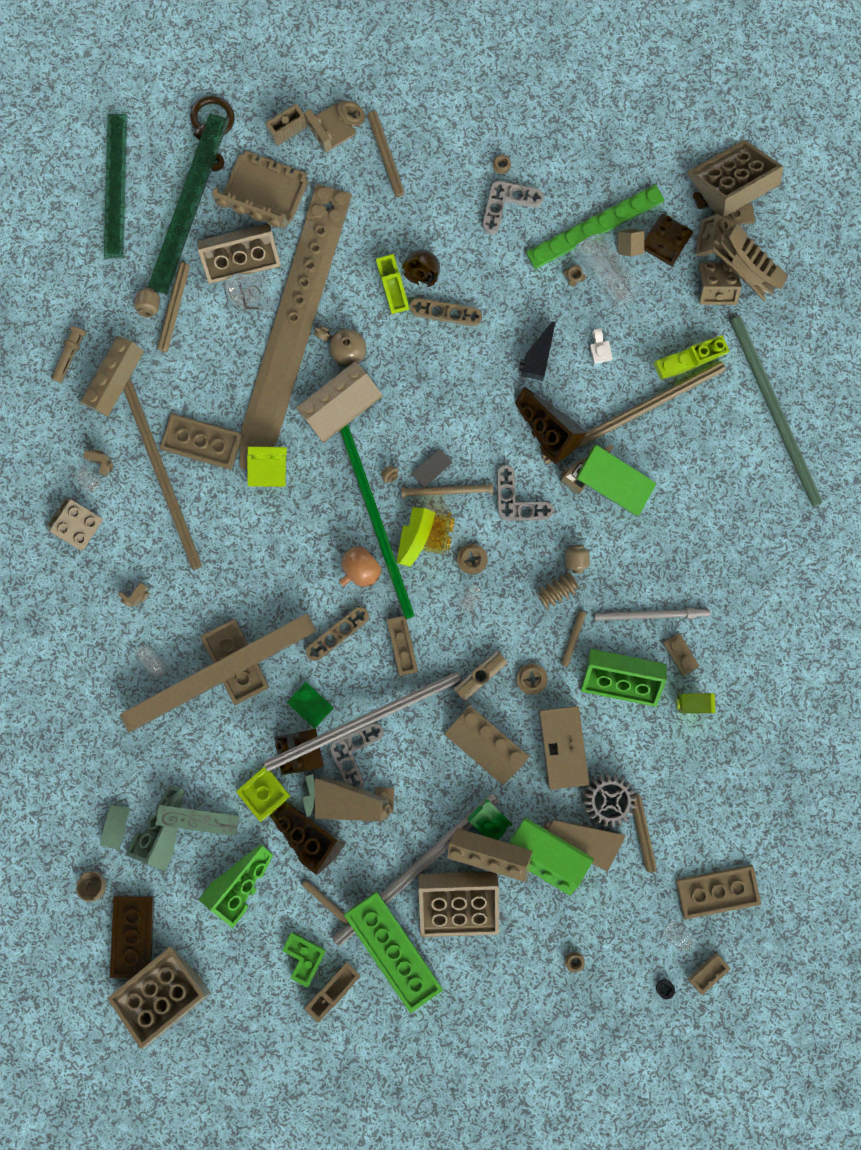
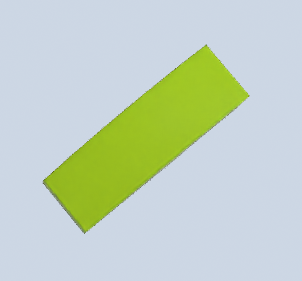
(392, 284)
(415, 535)

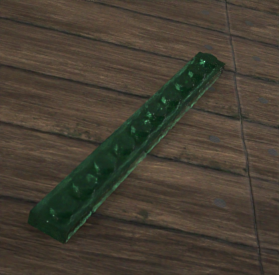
(188, 203)

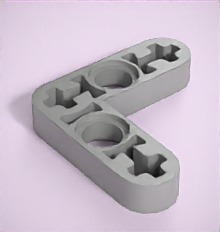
(506, 196)
(516, 506)
(350, 747)

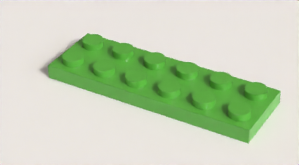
(393, 951)

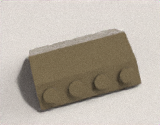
(263, 190)

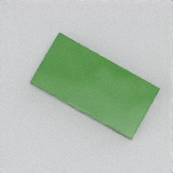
(615, 480)

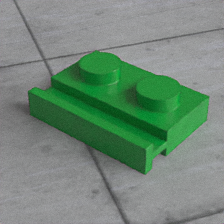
(310, 705)
(489, 820)

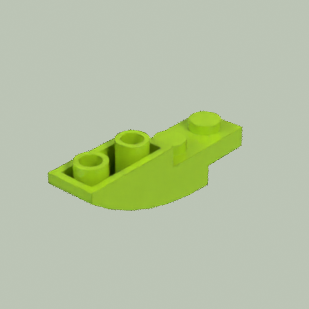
(691, 358)

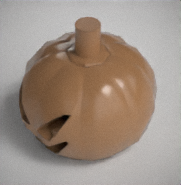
(359, 567)

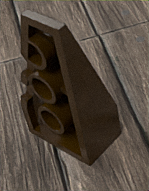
(553, 429)
(309, 839)

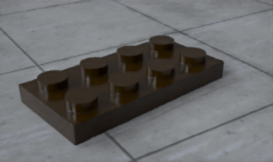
(131, 935)

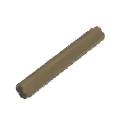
(643, 834)

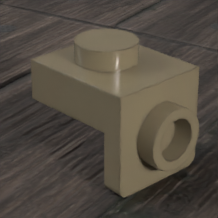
(98, 457)
(139, 595)

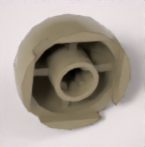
(347, 347)

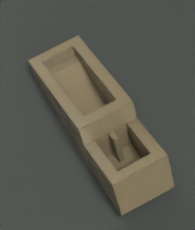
(331, 992)

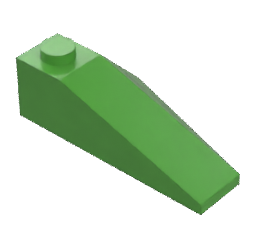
(231, 890)

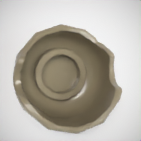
(91, 891)

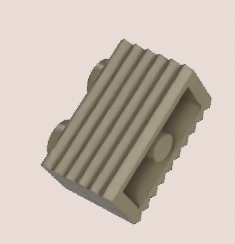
(286, 124)

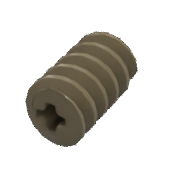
(558, 590)

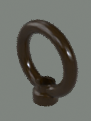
(210, 100)

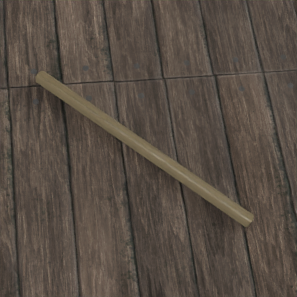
(649, 404)
(162, 476)

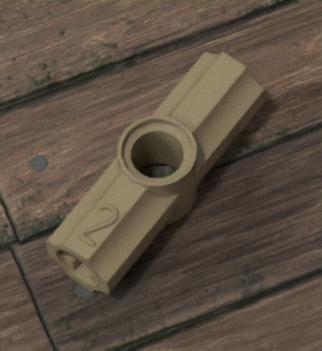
(489, 666)

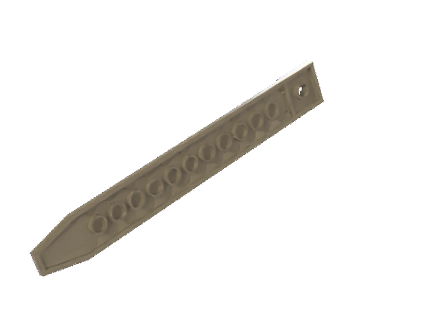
(294, 320)

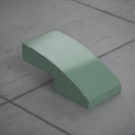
(309, 800)
(115, 827)

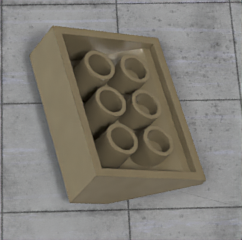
(736, 177)
(459, 904)
(158, 997)

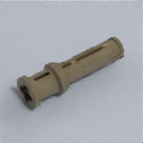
(71, 346)

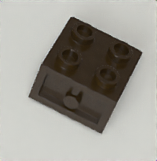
(667, 239)

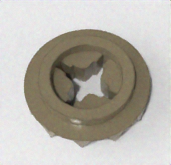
(350, 107)
(477, 551)
(537, 671)

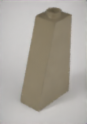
(348, 802)
(593, 841)

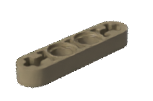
(446, 309)
(335, 631)

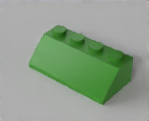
(624, 677)
(552, 857)

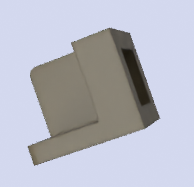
(631, 242)

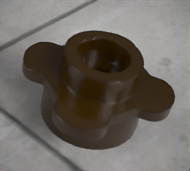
(698, 200)

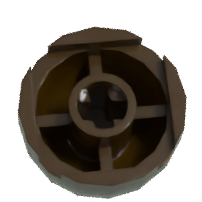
(419, 264)

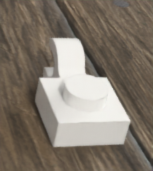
(600, 350)

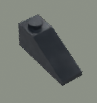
(537, 357)

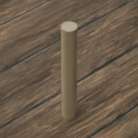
(573, 638)
(325, 901)

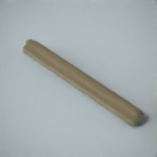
(385, 153)
(173, 307)

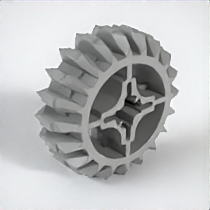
(603, 806)

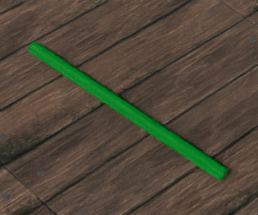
(377, 523)

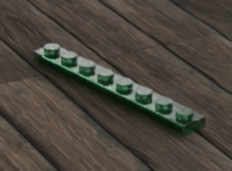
(115, 186)

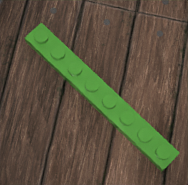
(598, 224)

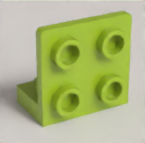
(266, 466)

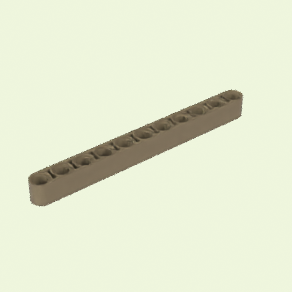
(217, 673)

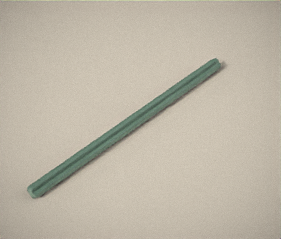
(776, 411)

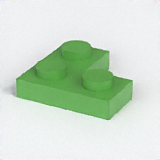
(309, 957)

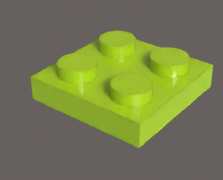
(263, 794)

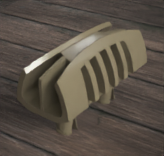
(749, 261)

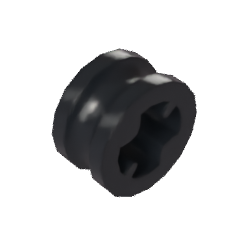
(660, 985)

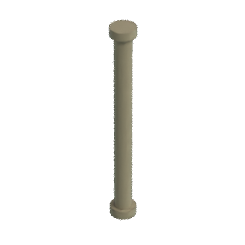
(447, 490)

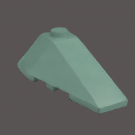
(157, 842)

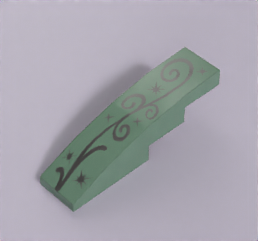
(197, 820)

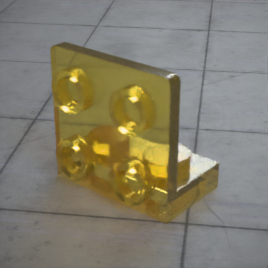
(438, 538)

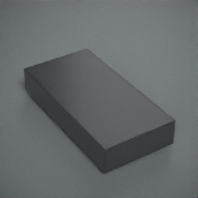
(432, 468)

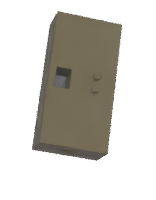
(563, 747)

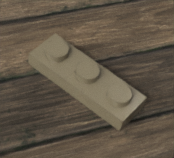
(402, 646)

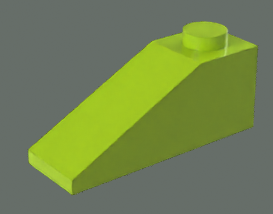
(696, 703)

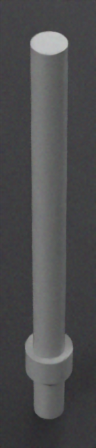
(689, 613)

